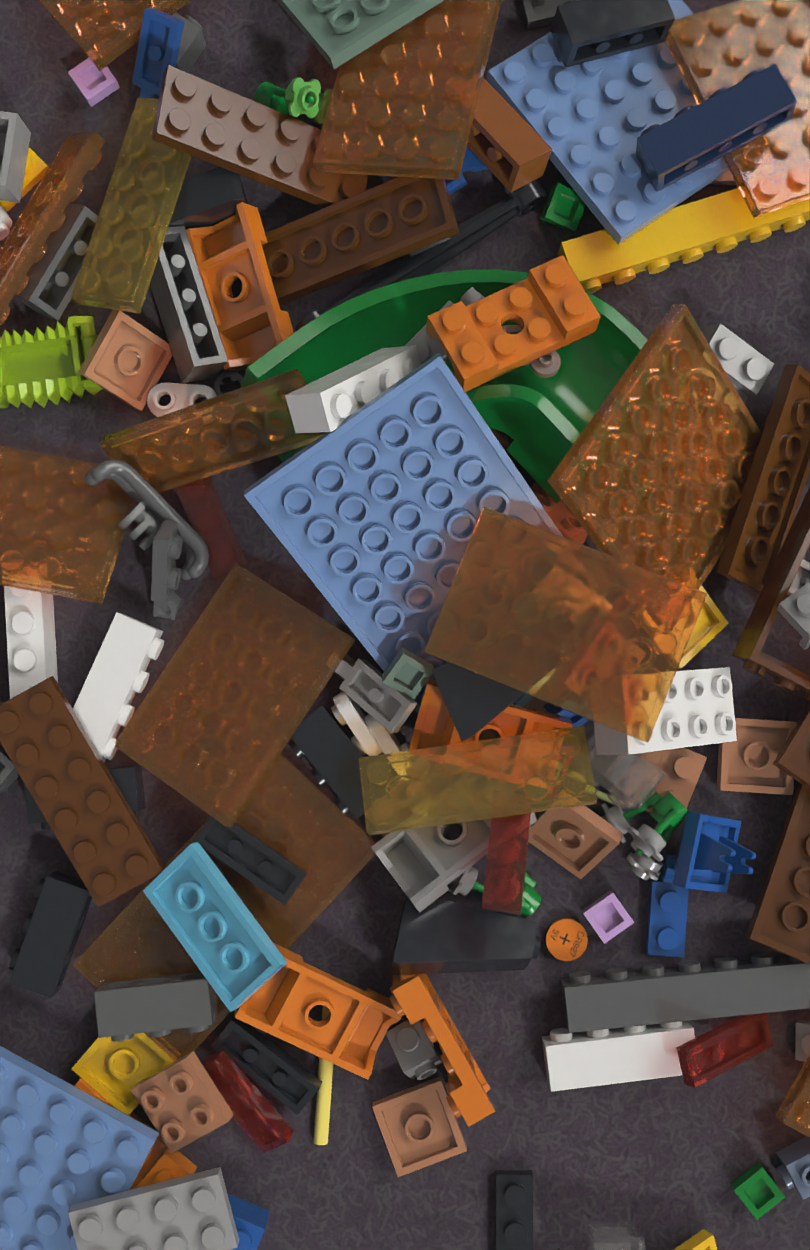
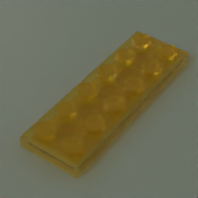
(132, 218)
(477, 780)

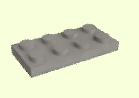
(167, 1215)

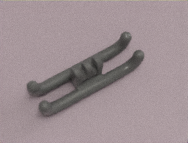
(150, 513)

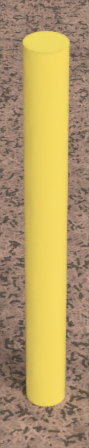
(323, 1097)

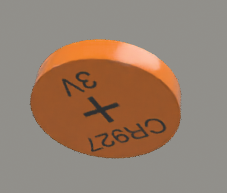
(566, 939)

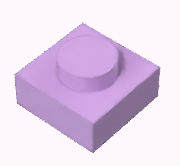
(93, 83)
(607, 916)

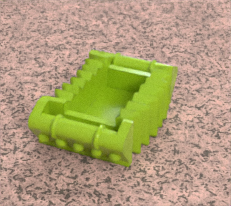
(46, 363)

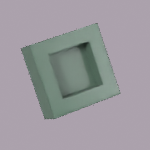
(407, 673)

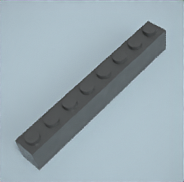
(684, 992)

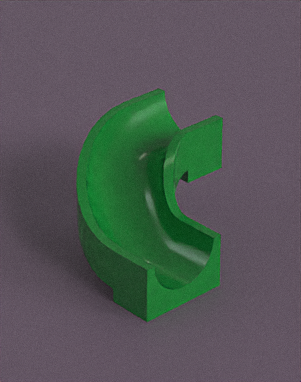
(534, 411)

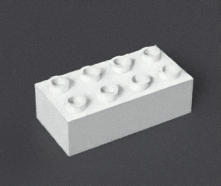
(693, 714)

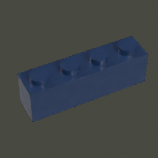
(715, 126)

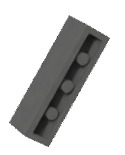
(186, 310)

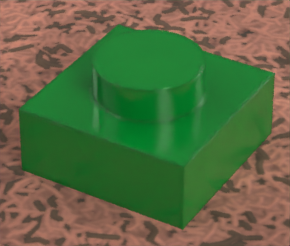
(563, 208)
(757, 1190)

